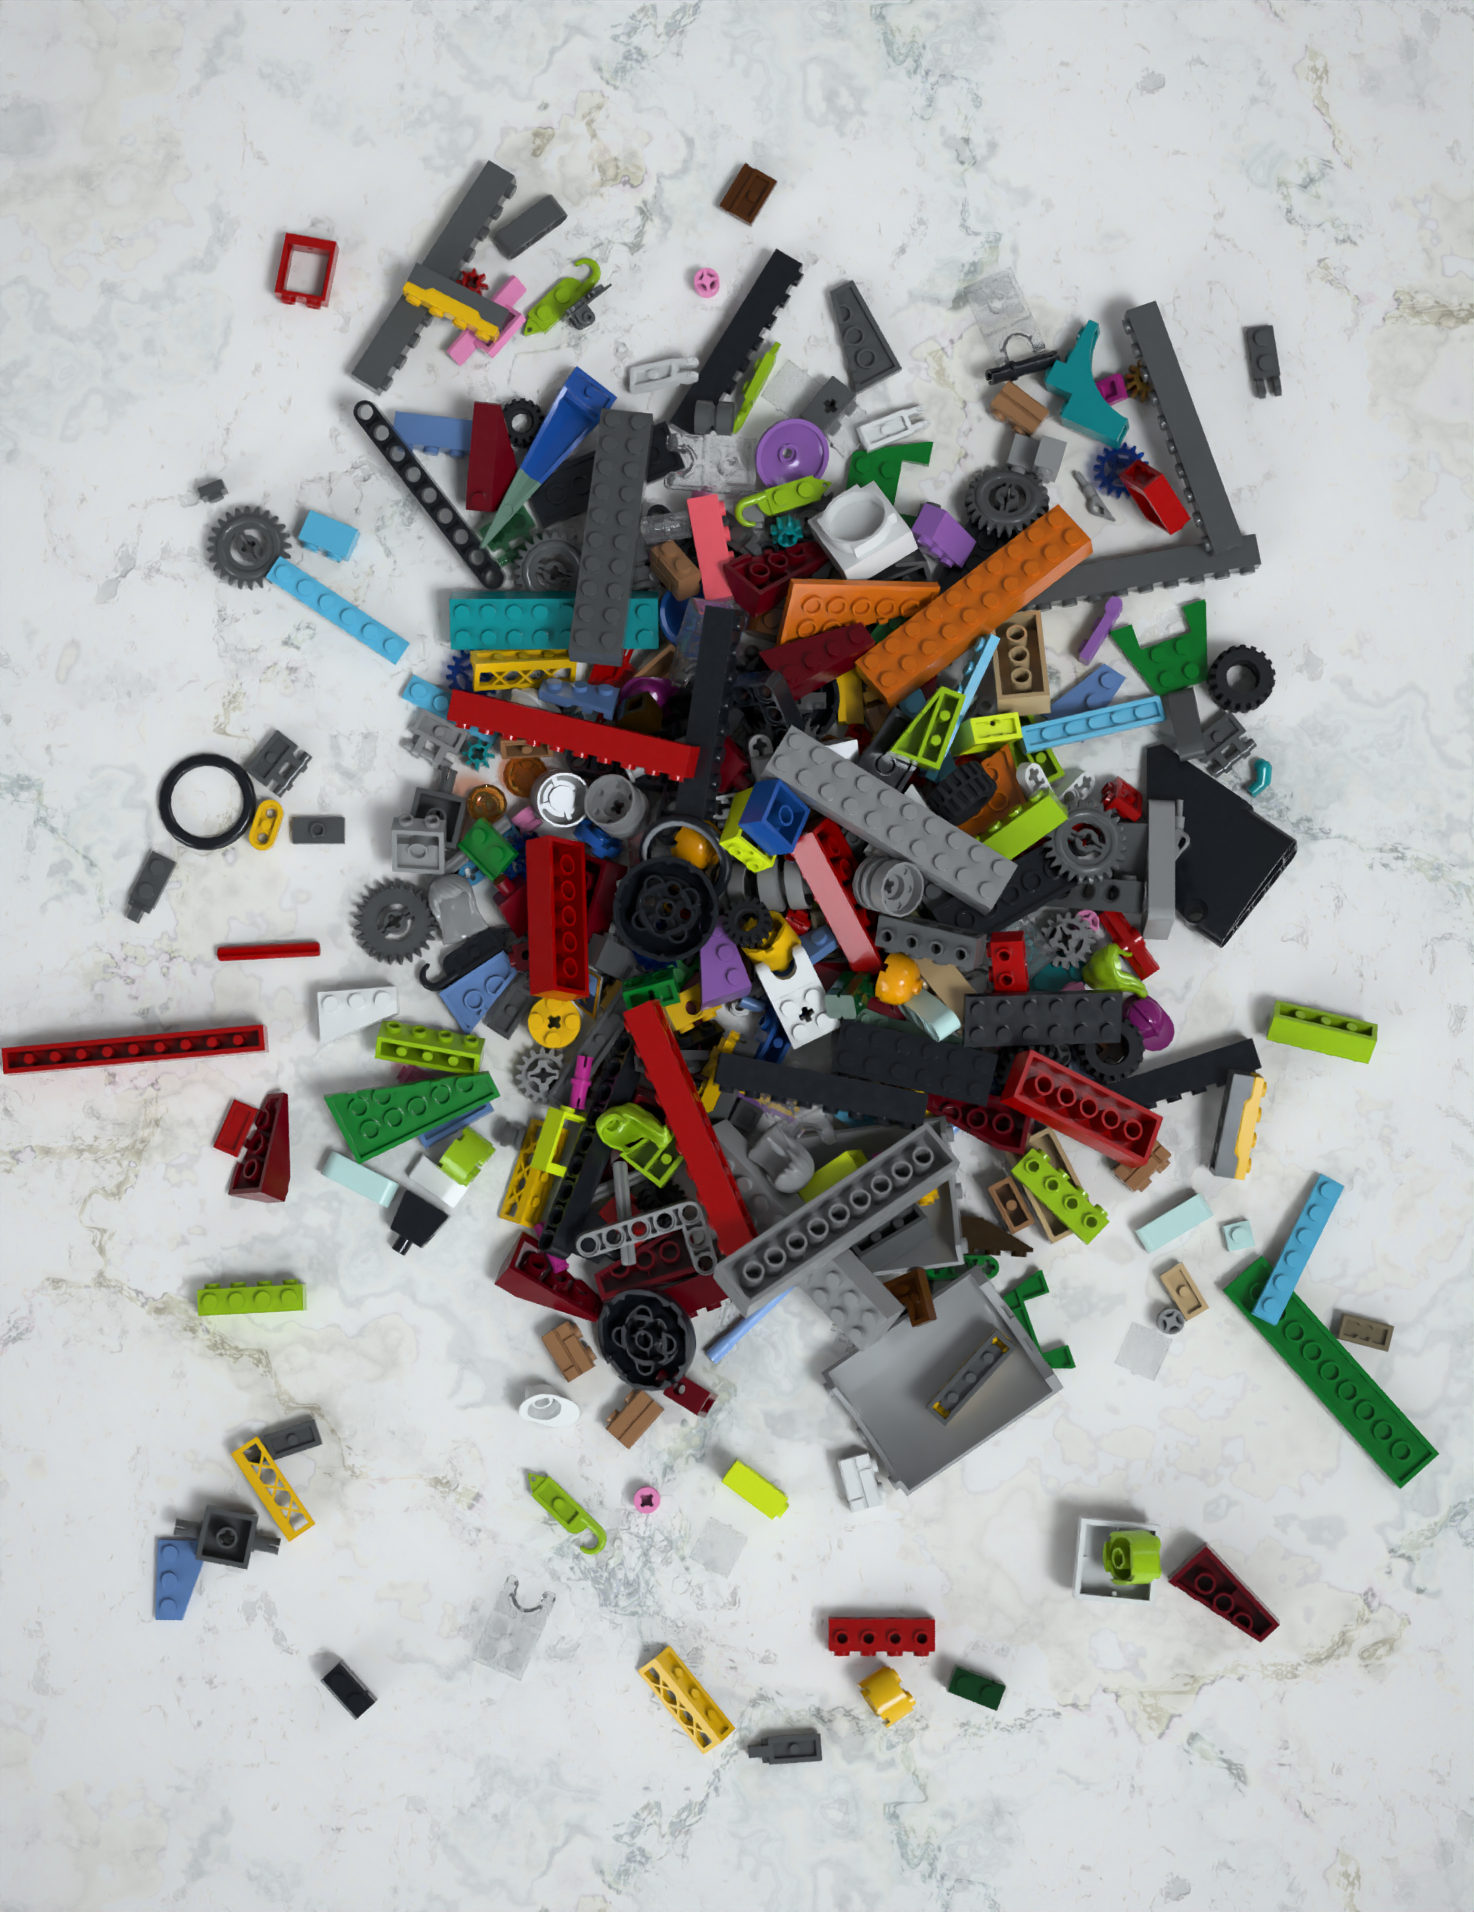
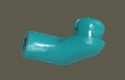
(1264, 775)

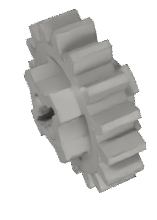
(1077, 937)
(542, 1064)

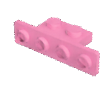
(467, 342)

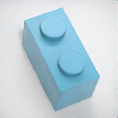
(328, 536)

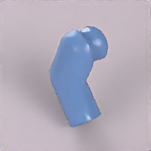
(754, 1004)

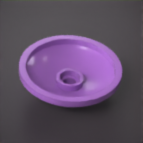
(806, 454)

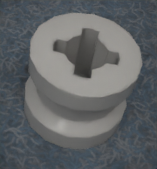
(1174, 1323)

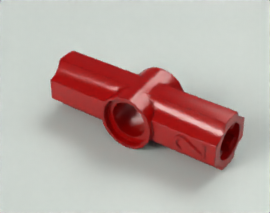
(1130, 941)

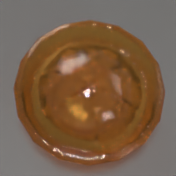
(521, 774)

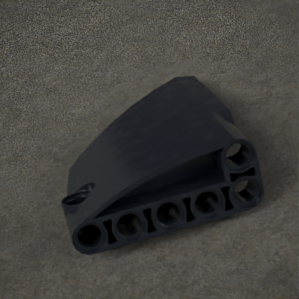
(1230, 852)

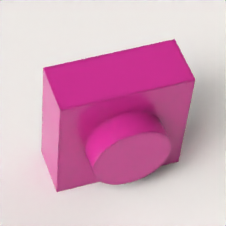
(1112, 389)

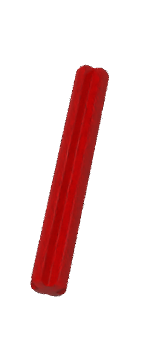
(268, 951)

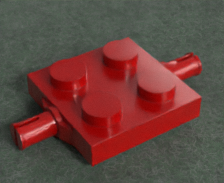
(613, 676)

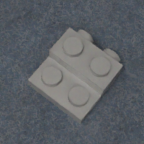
(418, 844)

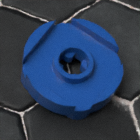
(601, 842)

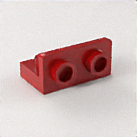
(1123, 797)

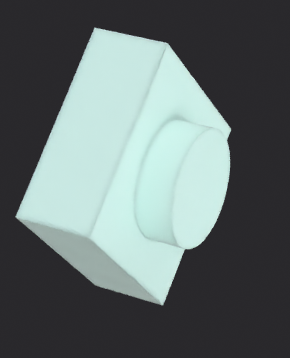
(1238, 1235)

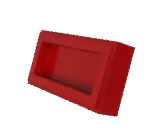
(236, 1128)

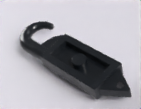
(467, 958)

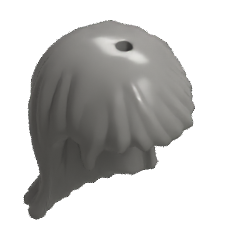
(455, 909)
(784, 1159)

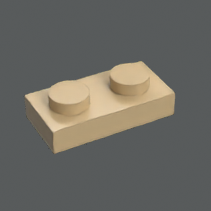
(1184, 1291)

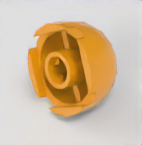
(695, 847)
(899, 980)

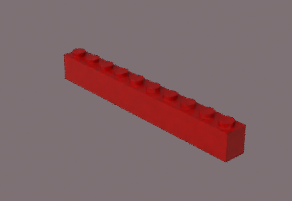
(574, 734)
(135, 1050)
(691, 1126)

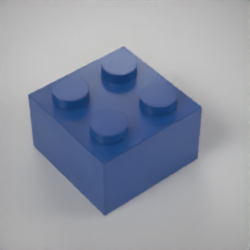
(774, 817)

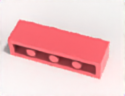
(711, 545)

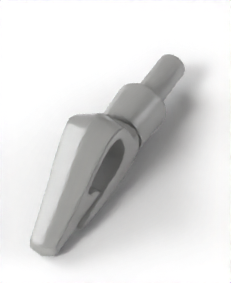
(1092, 494)
(1179, 826)

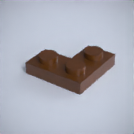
(914, 1291)

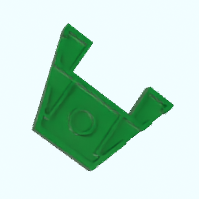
(885, 467)
(1174, 662)
(1031, 1288)

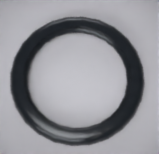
(698, 825)
(228, 837)

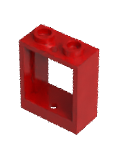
(307, 245)
(1154, 497)

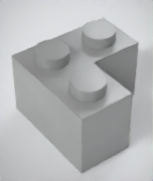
(1037, 456)

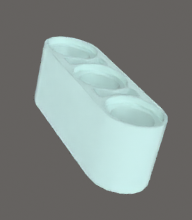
(930, 1015)
(360, 1179)
(1174, 1222)

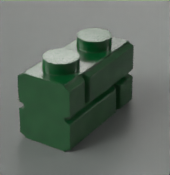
(849, 995)
(975, 1687)

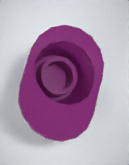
(658, 687)
(1151, 1021)

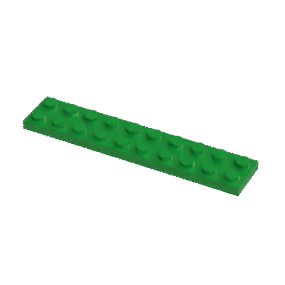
(1336, 1379)

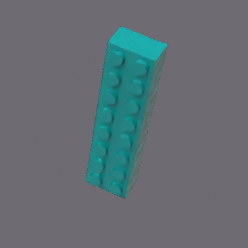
(537, 620)

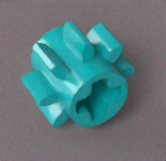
(786, 531)
(480, 748)

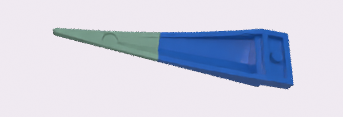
(567, 422)

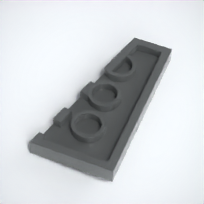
(864, 343)

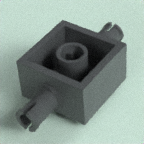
(443, 802)
(212, 1546)

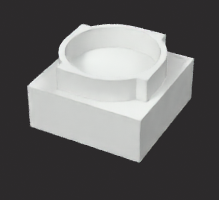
(862, 532)
(1090, 1577)

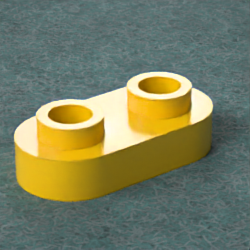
(266, 825)

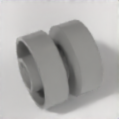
(559, 797)
(783, 884)

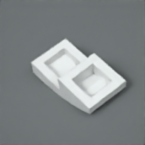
(437, 1182)

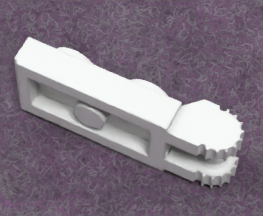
(663, 374)
(891, 428)

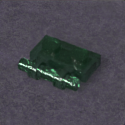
(517, 526)

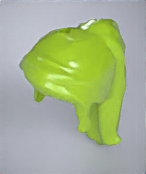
(1105, 972)
(629, 1123)

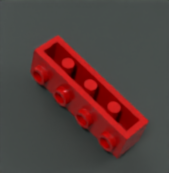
(1009, 962)
(881, 1635)

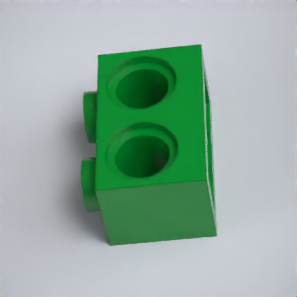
(652, 986)

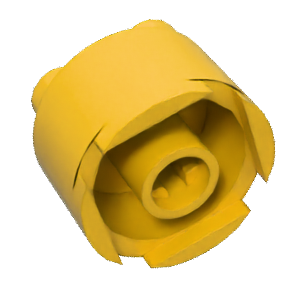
(776, 949)
(554, 1038)
(886, 1696)

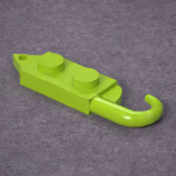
(560, 298)
(753, 388)
(782, 498)
(566, 1510)

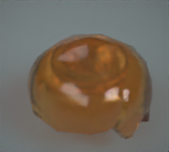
(487, 802)

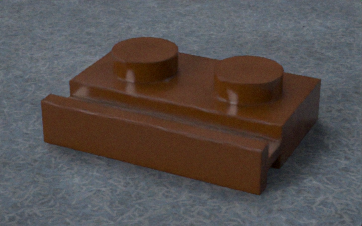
(748, 194)

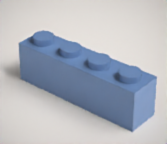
(434, 434)

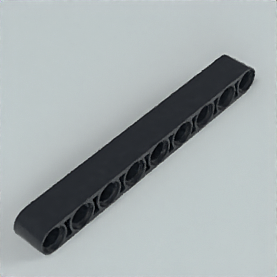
(419, 487)
(589, 1155)

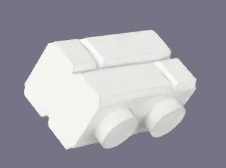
(861, 1482)

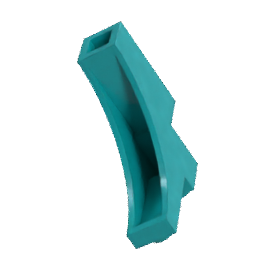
(1085, 408)

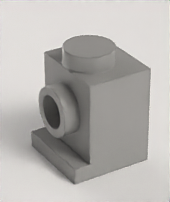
(754, 514)

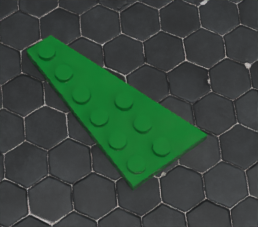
(392, 1114)

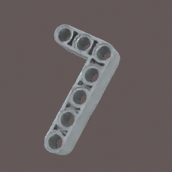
(1160, 870)
(652, 1230)

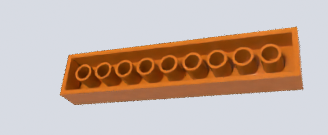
(974, 606)

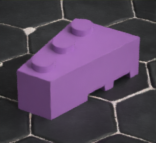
(942, 537)
(721, 970)

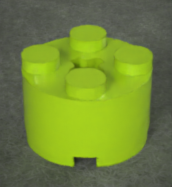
(465, 1155)
(1132, 1557)

